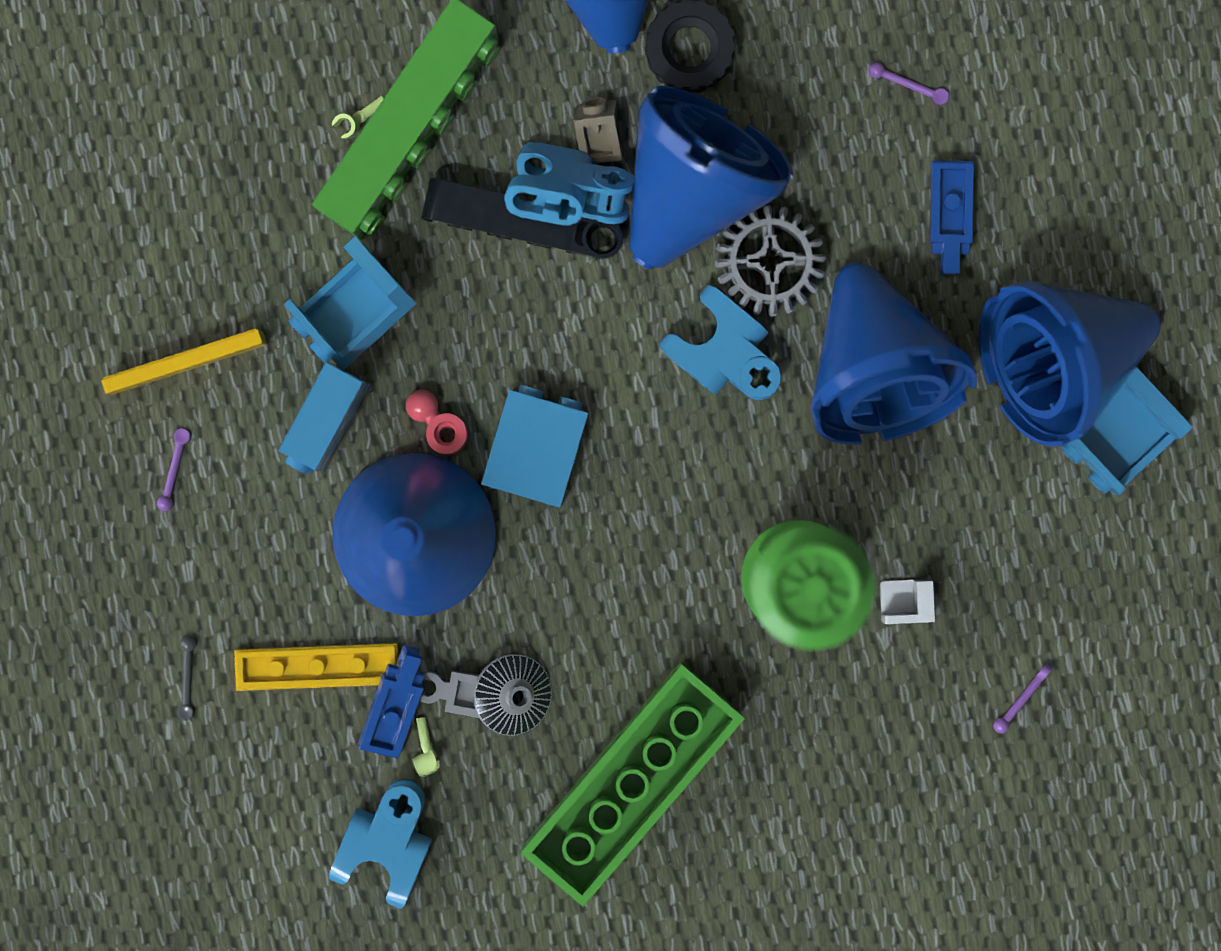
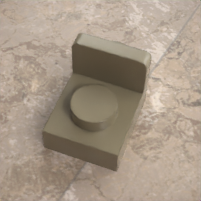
(598, 130)

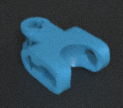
(568, 187)
(729, 353)
(386, 839)

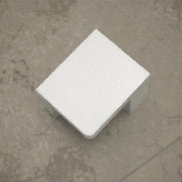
(907, 601)

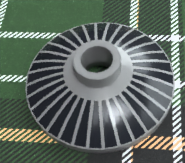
(496, 689)

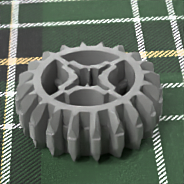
(803, 259)

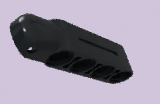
(486, 211)

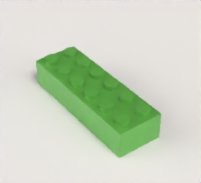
(407, 120)
(632, 783)

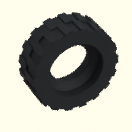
(696, 15)

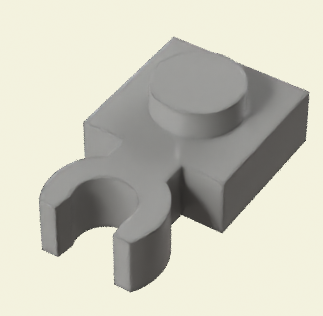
(456, 691)

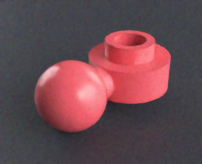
(423, 407)

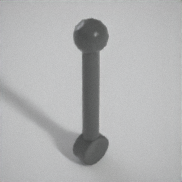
(185, 711)

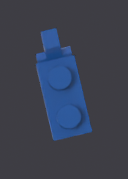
(951, 212)
(393, 705)

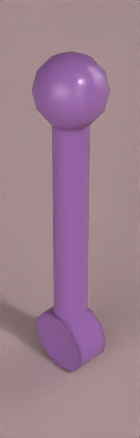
(939, 96)
(182, 437)
(1001, 725)

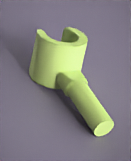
(357, 118)
(426, 762)

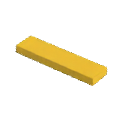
(184, 361)
(313, 666)

